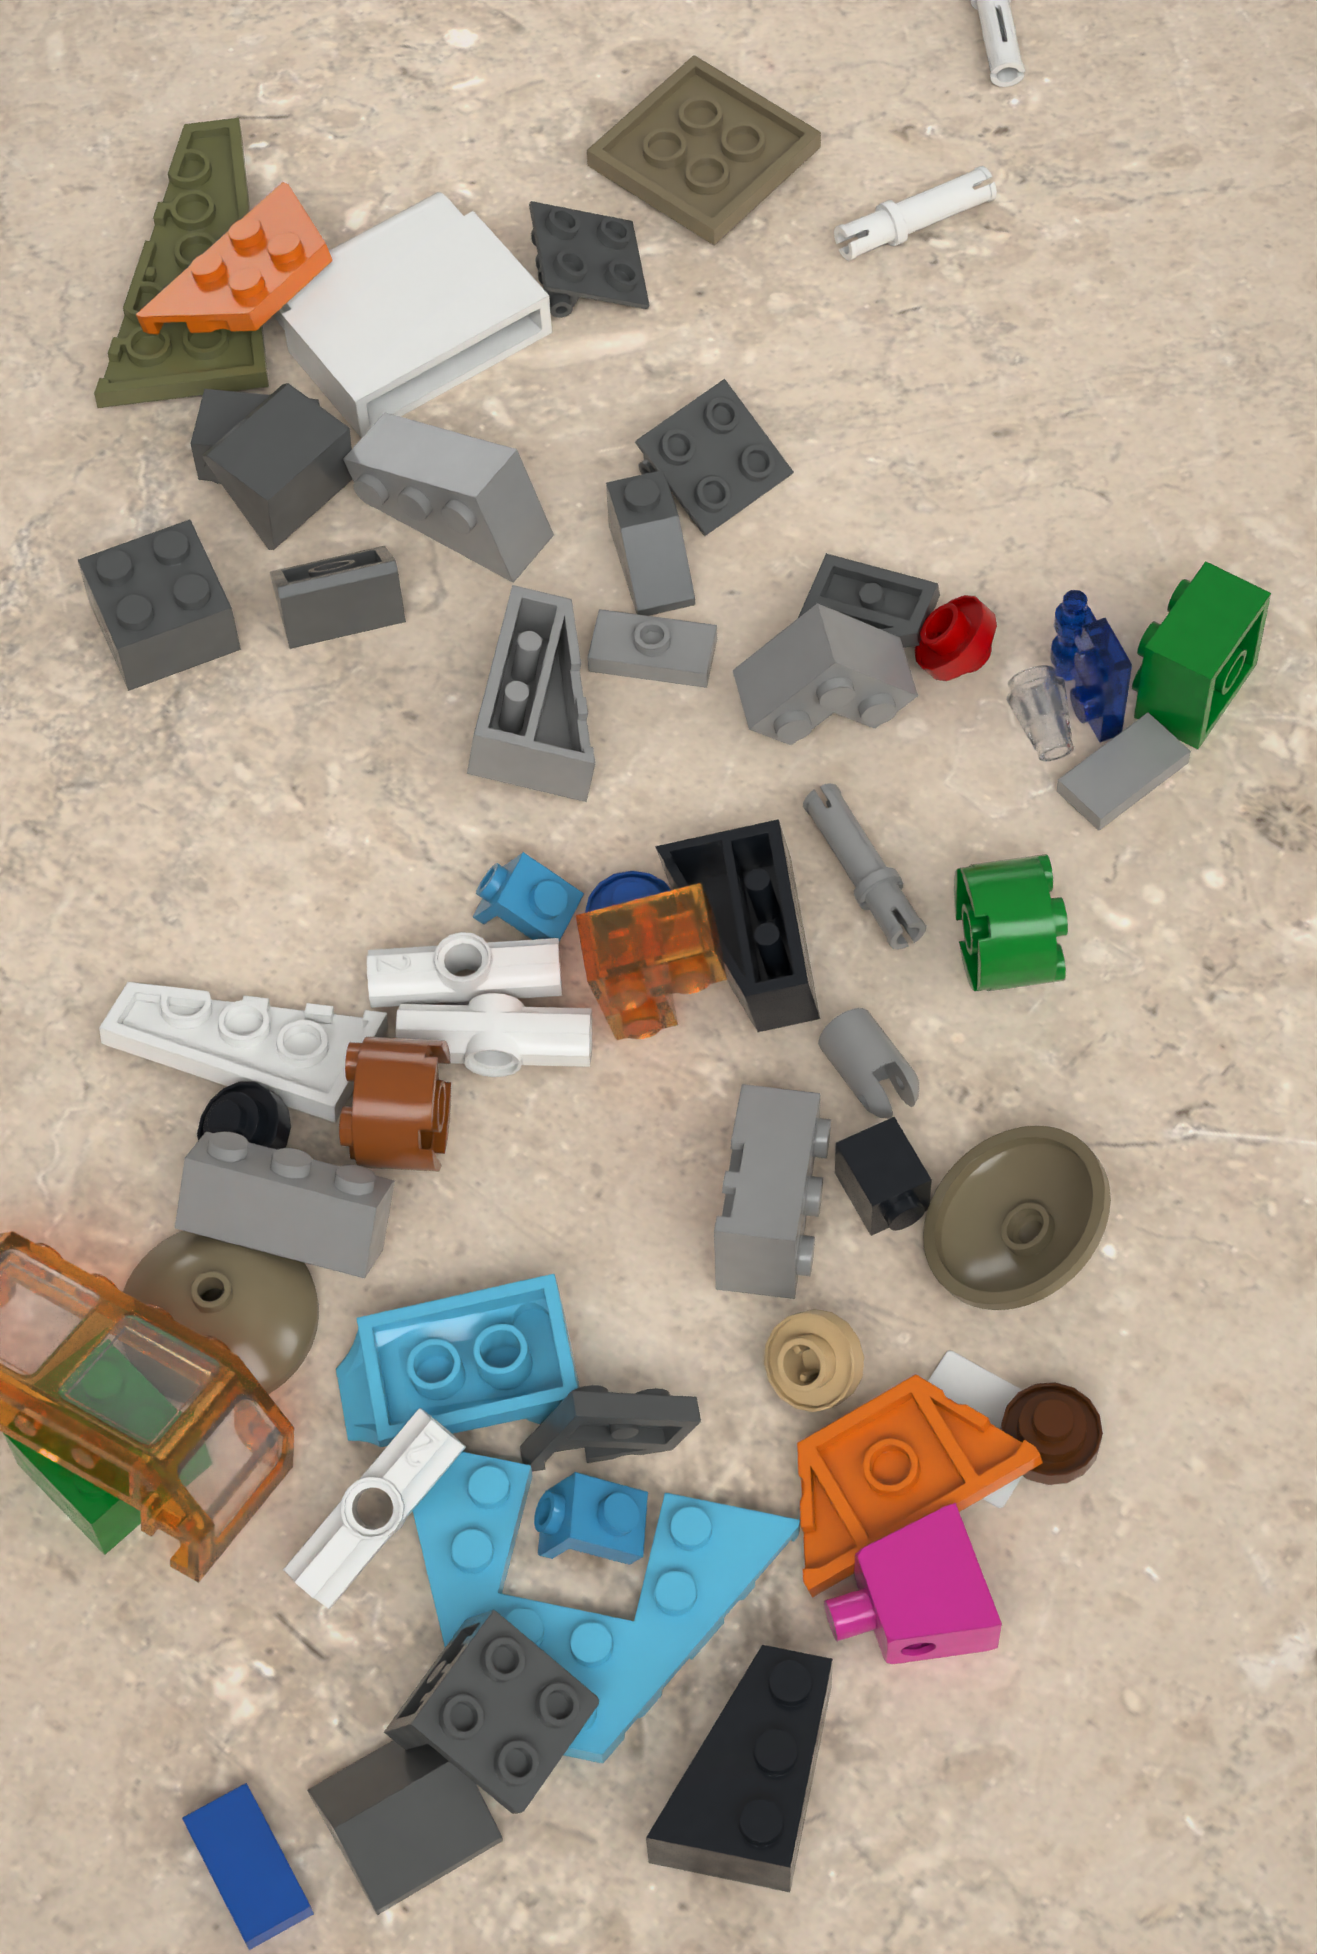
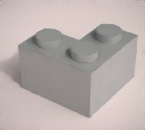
(823, 668)

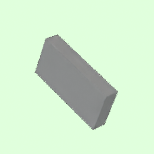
(1123, 771)

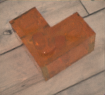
(646, 953)

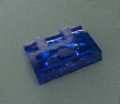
(1096, 661)

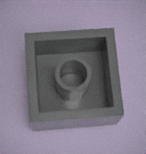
(159, 604)

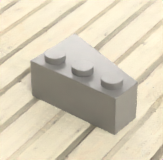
(452, 490)
(533, 703)
(770, 1192)

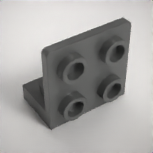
(496, 1710)

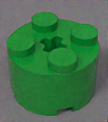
(1010, 923)

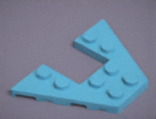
(696, 1573)

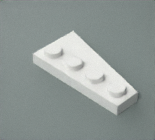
(245, 1041)

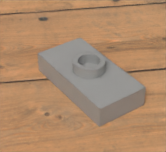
(652, 648)

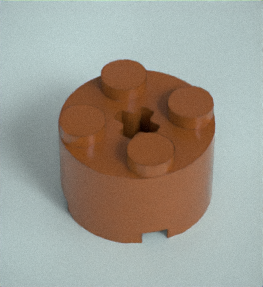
(397, 1103)

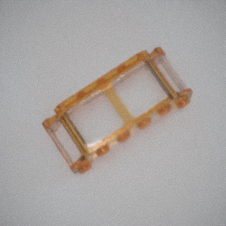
(135, 1403)

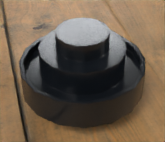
(248, 1111)

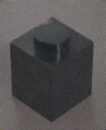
(883, 1177)

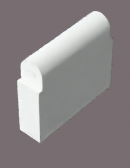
(412, 312)

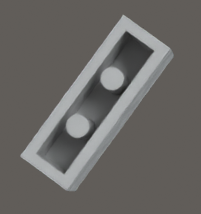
(284, 1203)

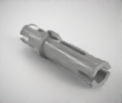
(876, 885)

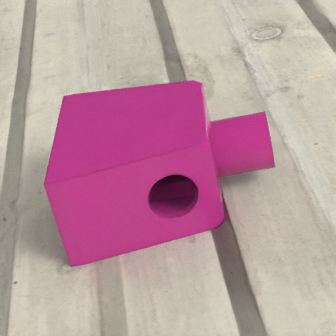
(919, 1593)

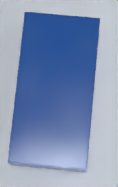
(248, 1866)

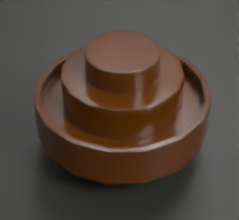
(1060, 1426)

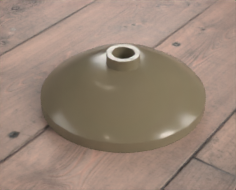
(1003, 1197)
(265, 1308)

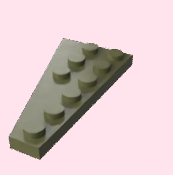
(200, 205)

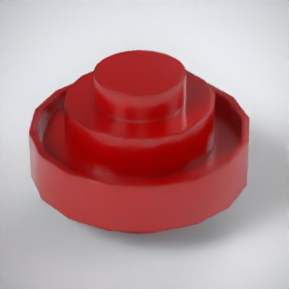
(956, 638)

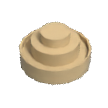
(814, 1360)

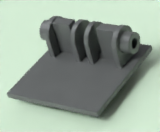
(586, 258)
(713, 457)

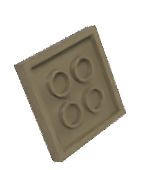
(704, 149)

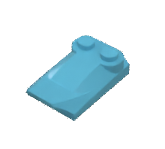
(461, 1360)

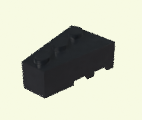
(756, 918)
(752, 1778)

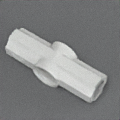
(428, 972)
(501, 1034)
(343, 1541)

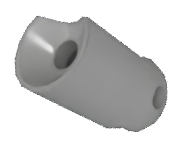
(865, 1057)

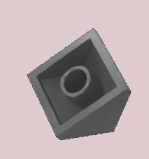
(282, 463)
(339, 596)
(404, 1820)

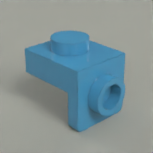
(527, 898)
(592, 1519)

